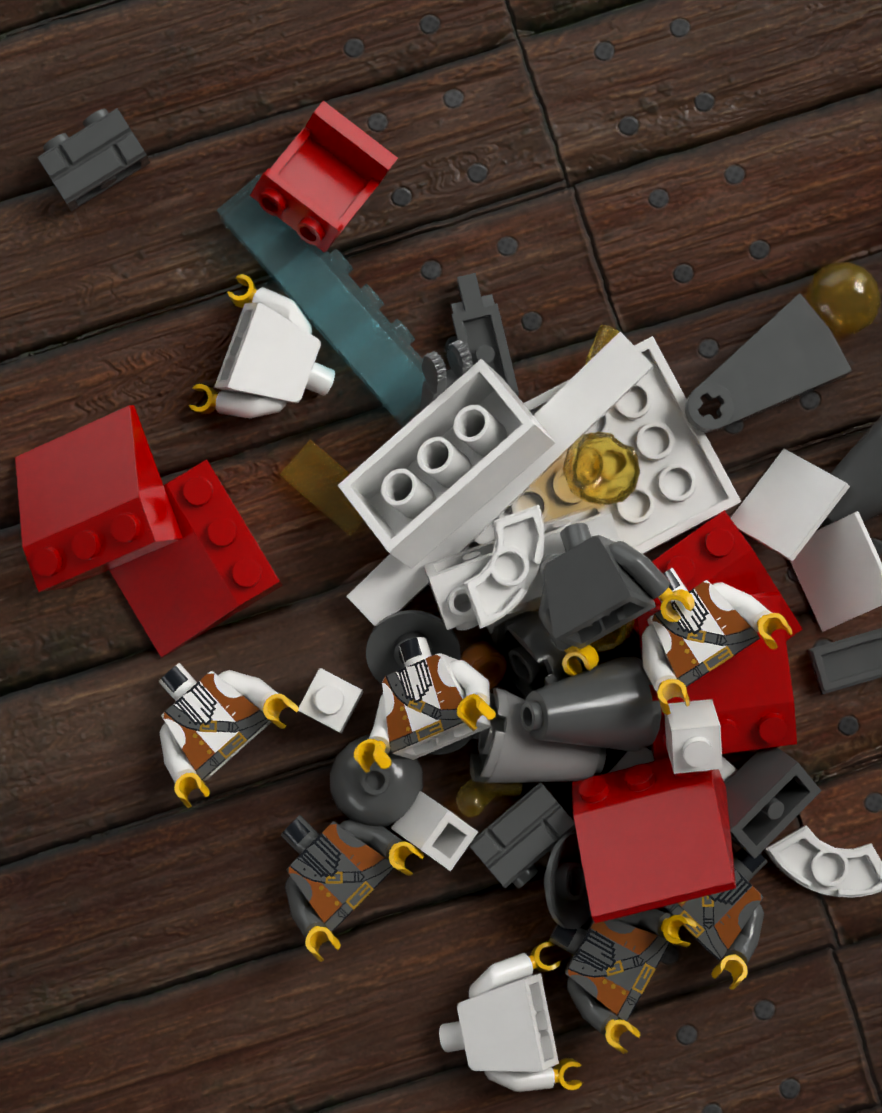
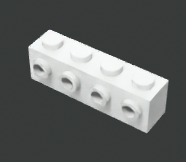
(450, 573)

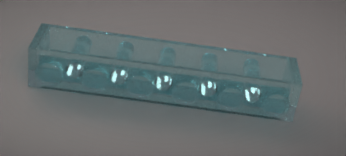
(333, 304)

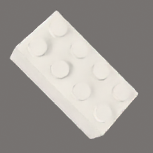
(445, 464)

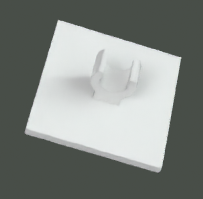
(788, 504)
(840, 572)

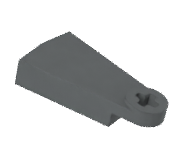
(773, 367)

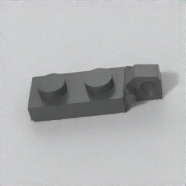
(481, 328)

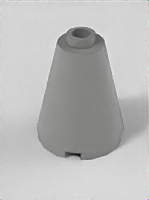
(516, 757)

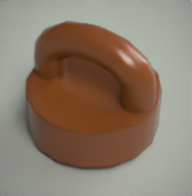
(486, 660)

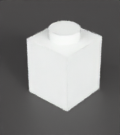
(330, 700)
(693, 737)
(435, 831)

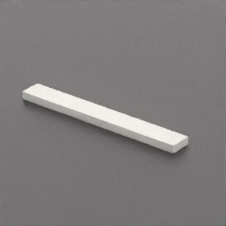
(565, 419)

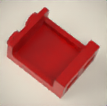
(323, 177)

